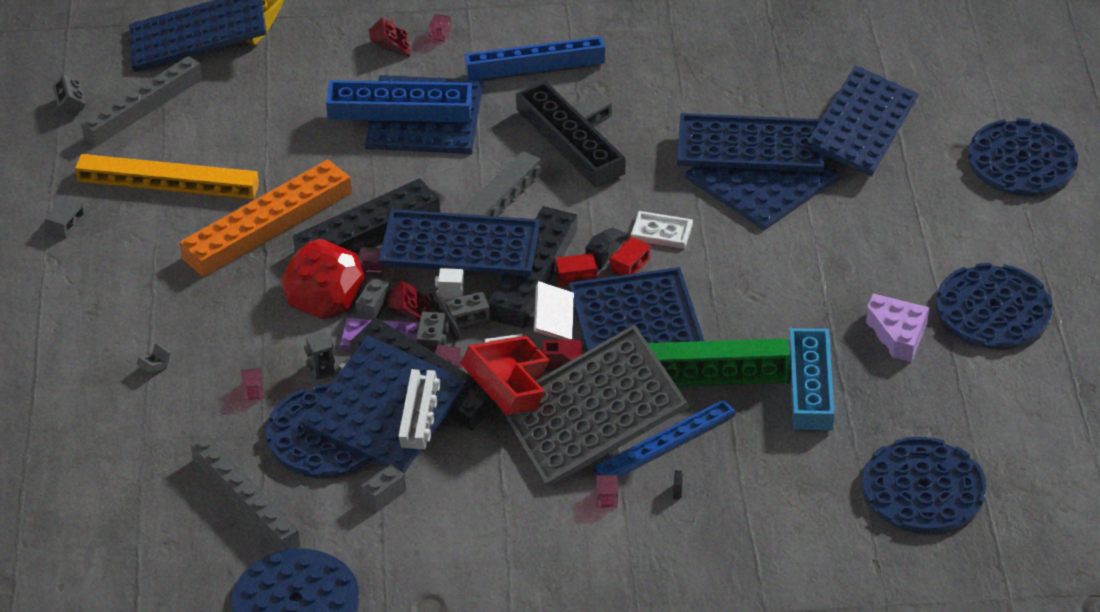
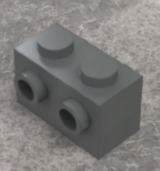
(69, 95)
(468, 310)
(432, 330)
(320, 355)

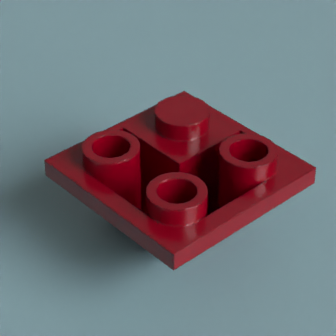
(390, 37)
(408, 301)
(561, 352)

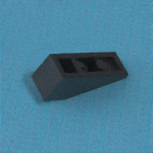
(604, 245)

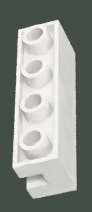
(418, 409)

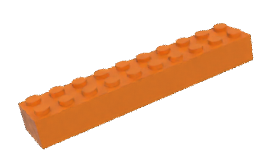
(265, 218)

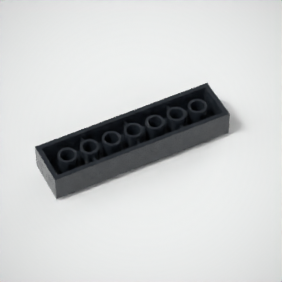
(570, 133)
(368, 222)
(515, 295)
(472, 404)

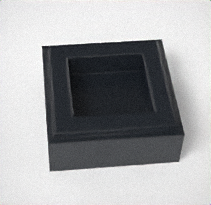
(678, 482)

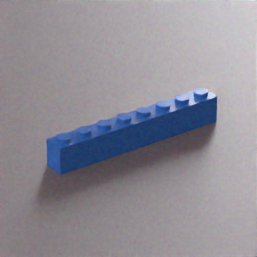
(535, 58)

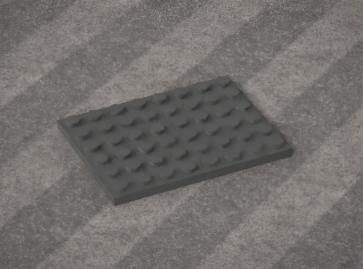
(596, 406)

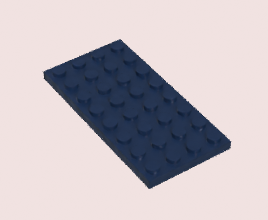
(194, 31)
(862, 120)
(747, 142)
(460, 242)

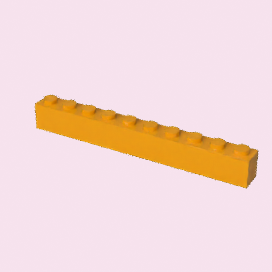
(167, 176)

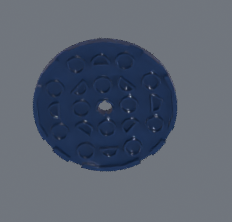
(1048, 160)
(1021, 312)
(303, 449)
(948, 502)
(308, 574)

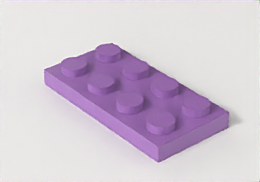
(354, 326)

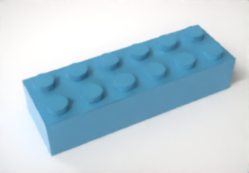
(811, 379)

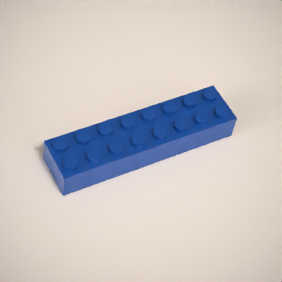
(399, 101)

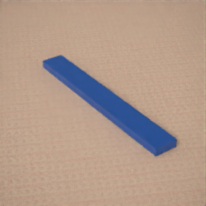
(666, 440)

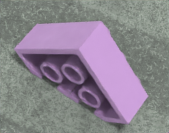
(897, 325)

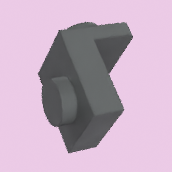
(156, 361)

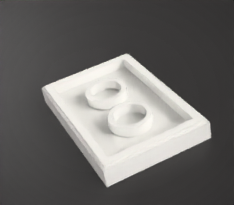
(662, 229)
(553, 312)

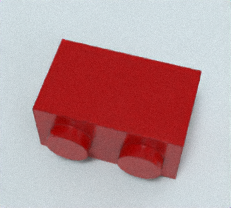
(630, 257)
(575, 268)

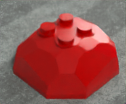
(322, 279)

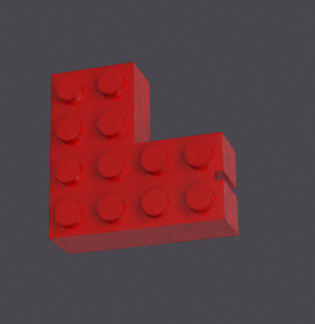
(507, 373)

